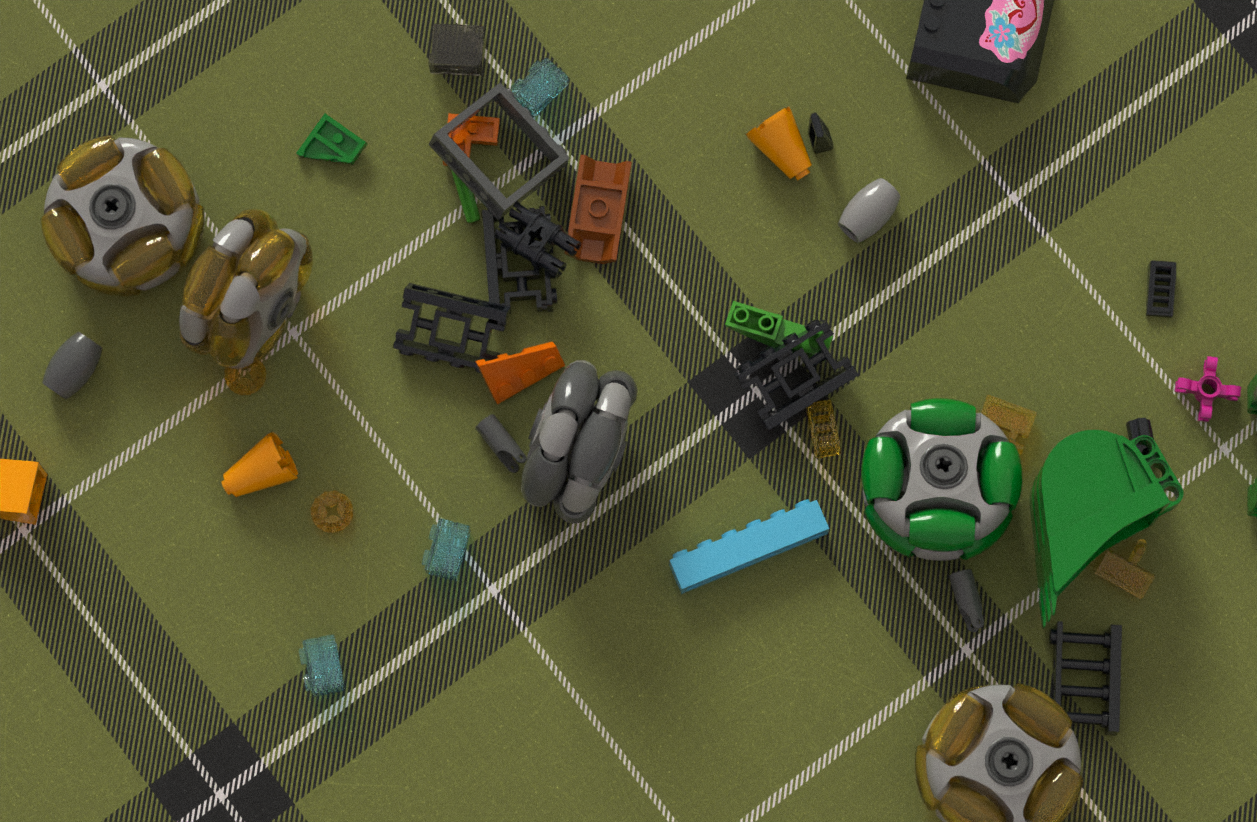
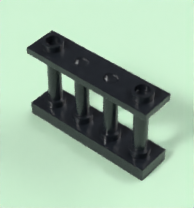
(1110, 666)

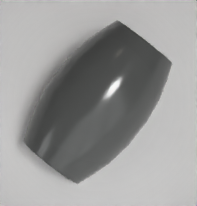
(72, 365)

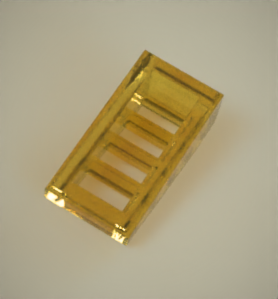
(828, 444)

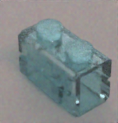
(539, 86)
(447, 549)
(322, 665)

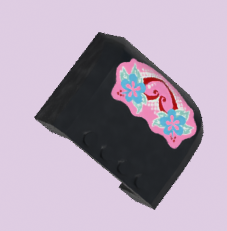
(981, 46)

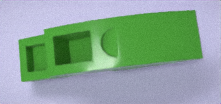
(769, 327)

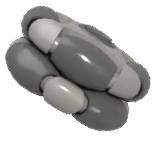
(578, 440)

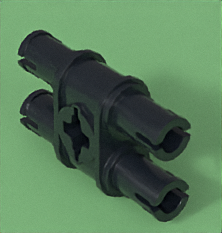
(537, 251)

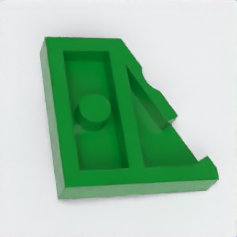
(332, 143)

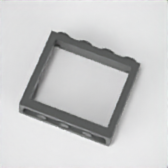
(473, 176)

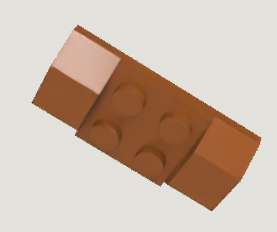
(599, 209)

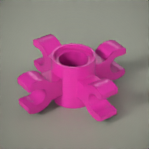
(1228, 392)

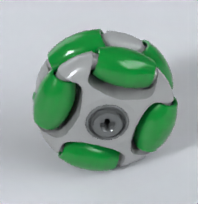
(940, 481)

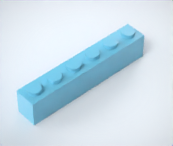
(748, 546)

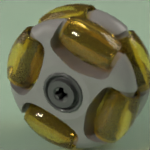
(112, 226)
(244, 290)
(1015, 758)

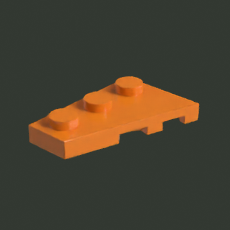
(518, 371)

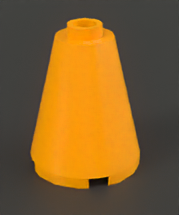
(782, 144)
(260, 468)

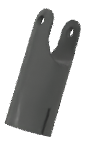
(501, 442)
(967, 598)

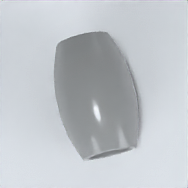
(869, 210)

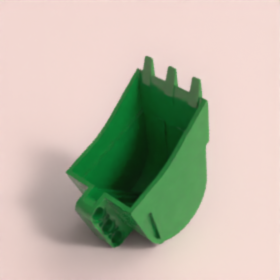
(1091, 498)

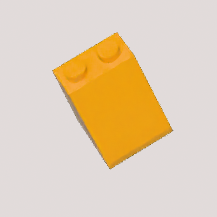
(21, 490)

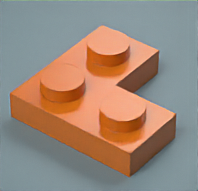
(476, 131)

